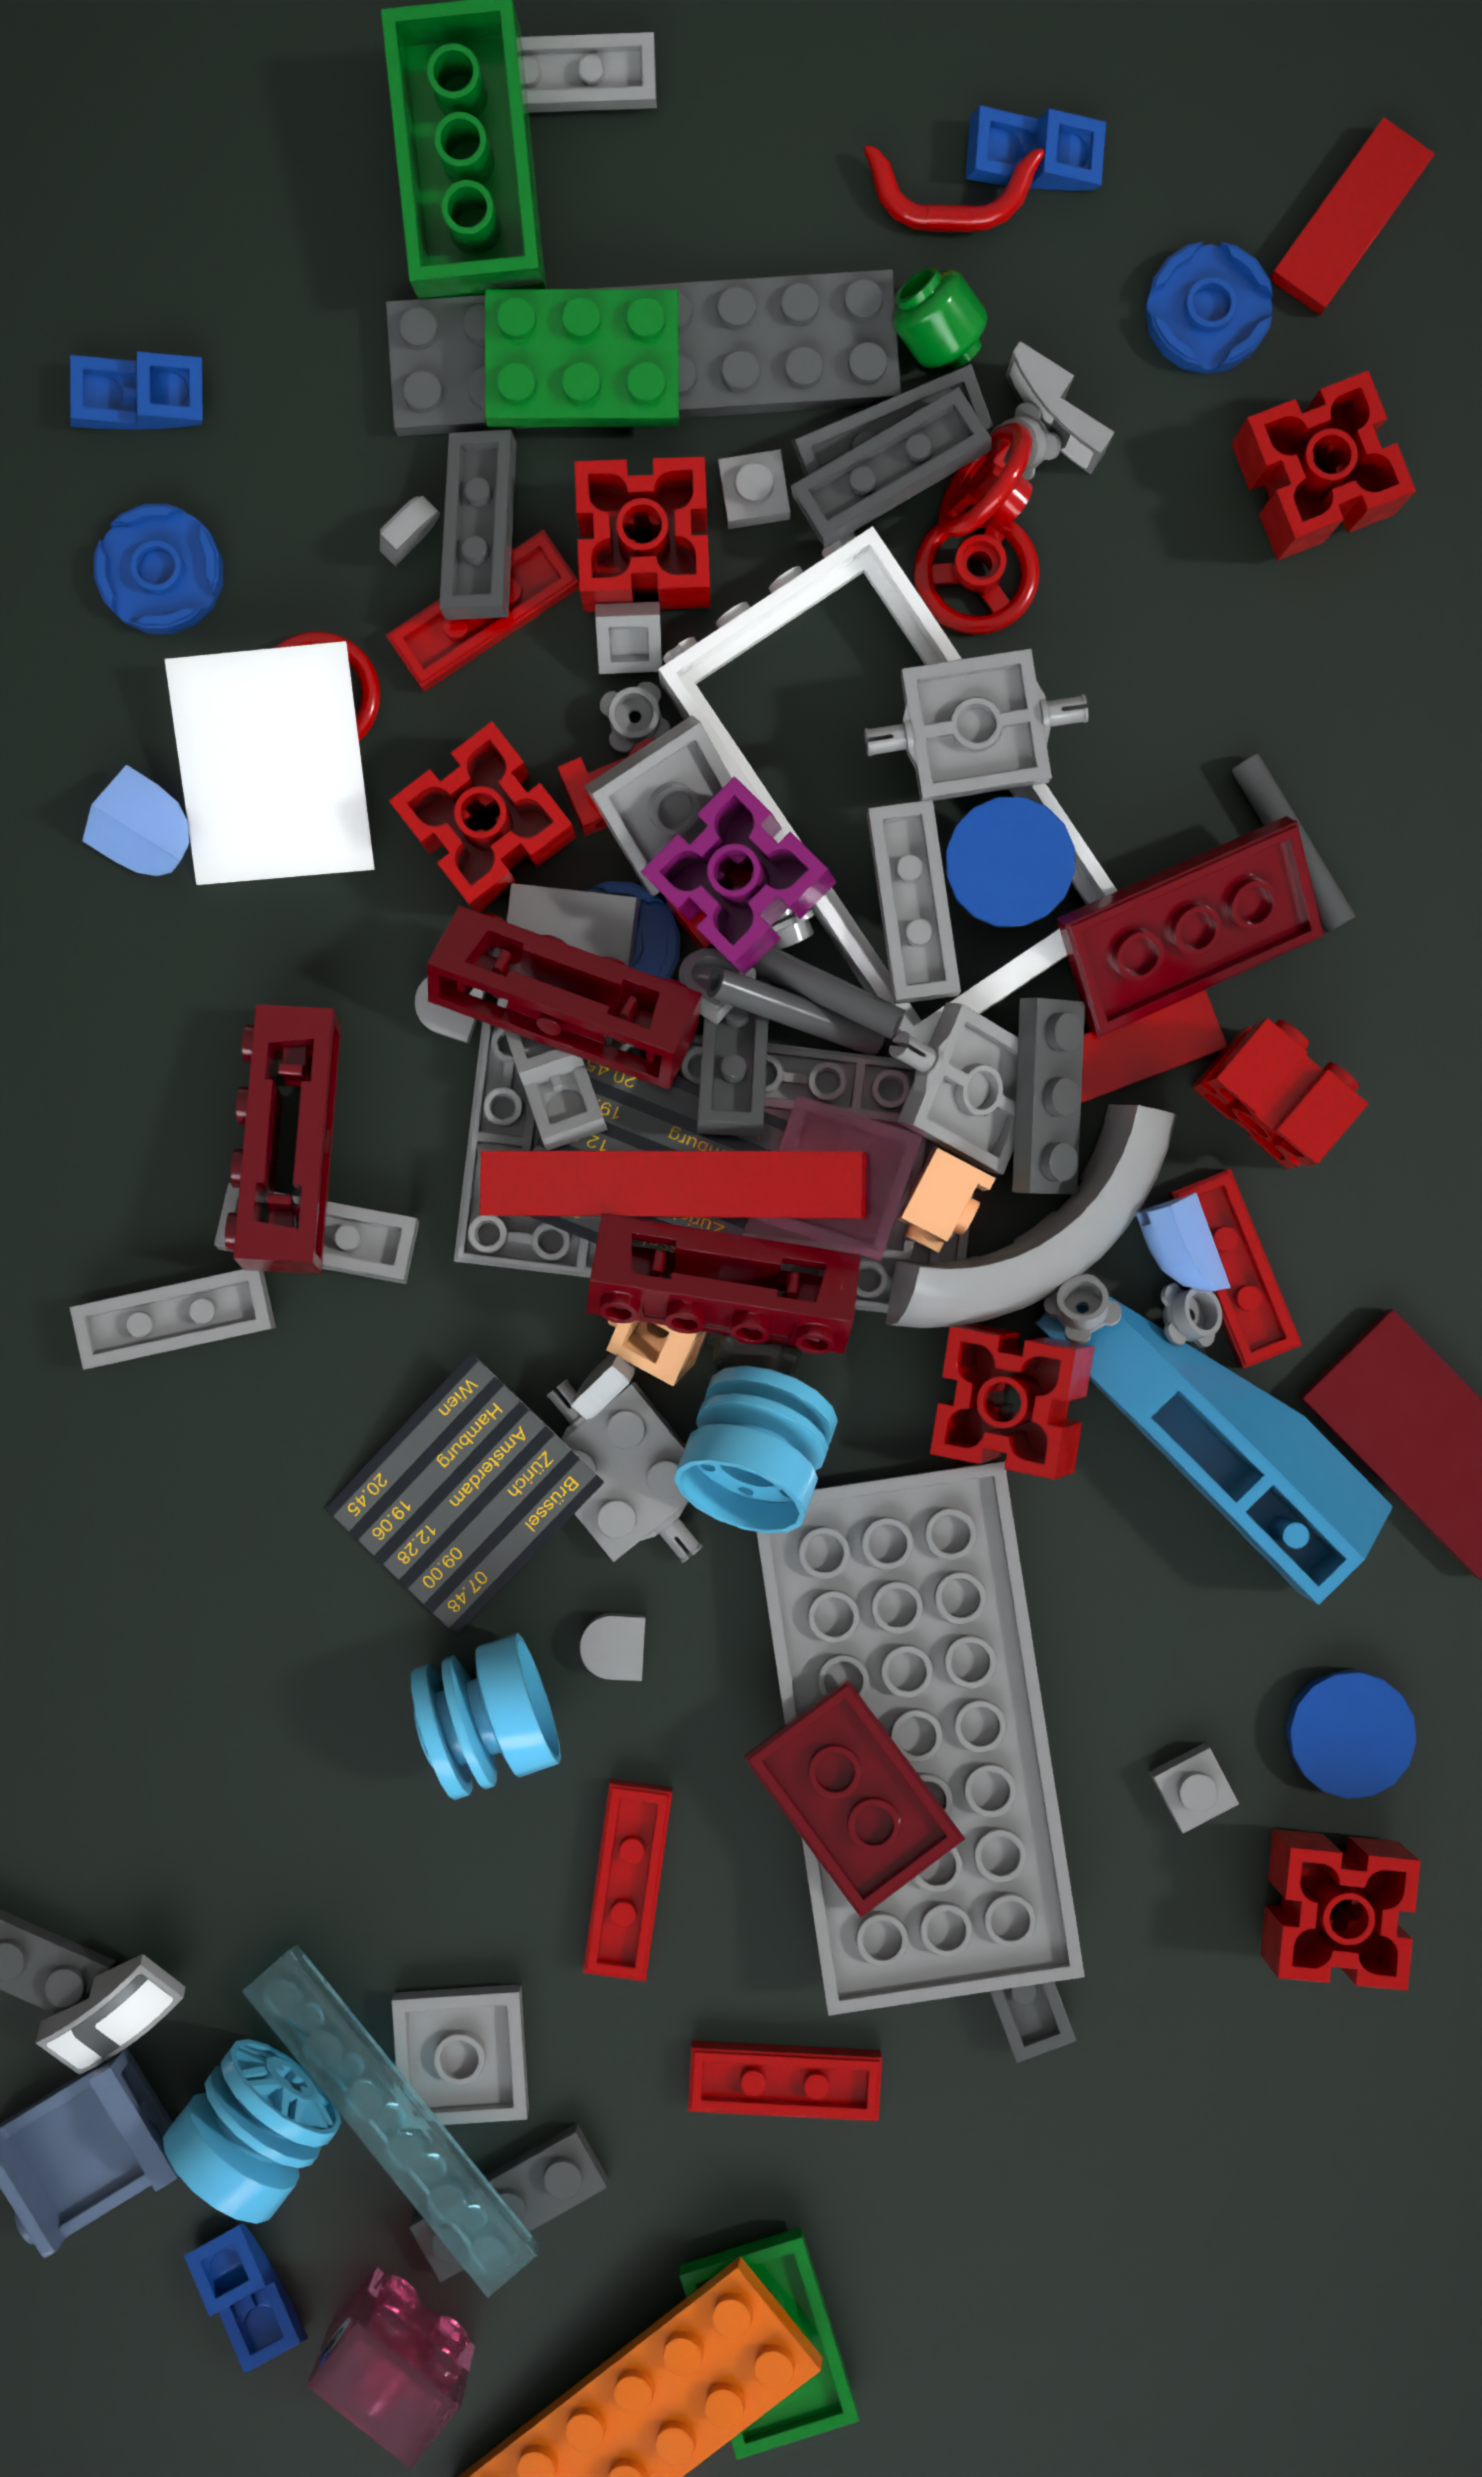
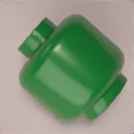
(939, 318)

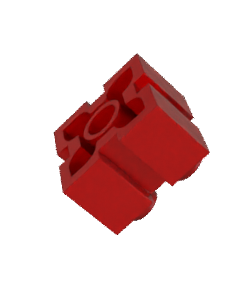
(1335, 432)
(667, 503)
(490, 780)
(1281, 1093)
(981, 1424)
(1361, 1937)

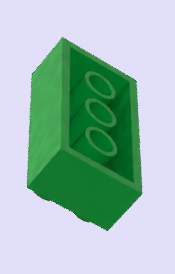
(463, 147)

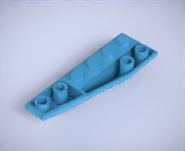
(1241, 1451)

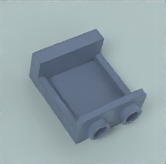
(83, 2151)

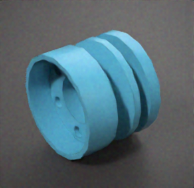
(756, 1449)
(474, 1719)
(250, 2132)

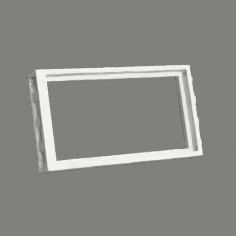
(790, 597)

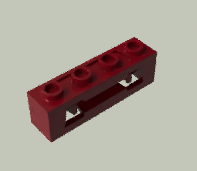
(563, 996)
(293, 1037)
(723, 1285)

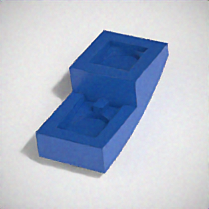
(1070, 145)
(137, 394)
(248, 2295)

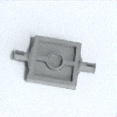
(976, 725)
(963, 1087)
(638, 1461)

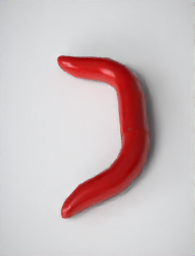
(951, 217)

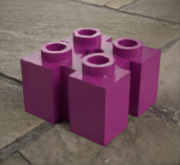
(740, 836)

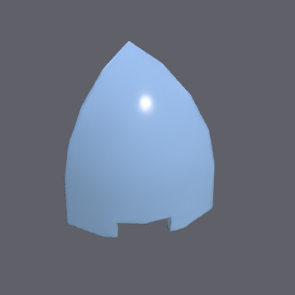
(138, 825)
(1183, 1243)

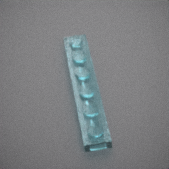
(392, 2121)

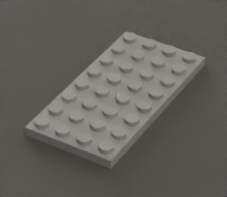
(927, 1616)

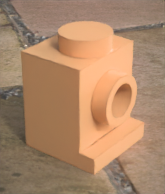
(942, 1200)
(655, 1349)

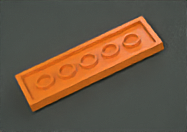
(669, 2391)

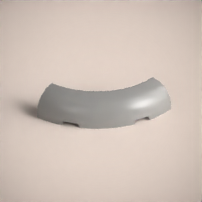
(1053, 1250)

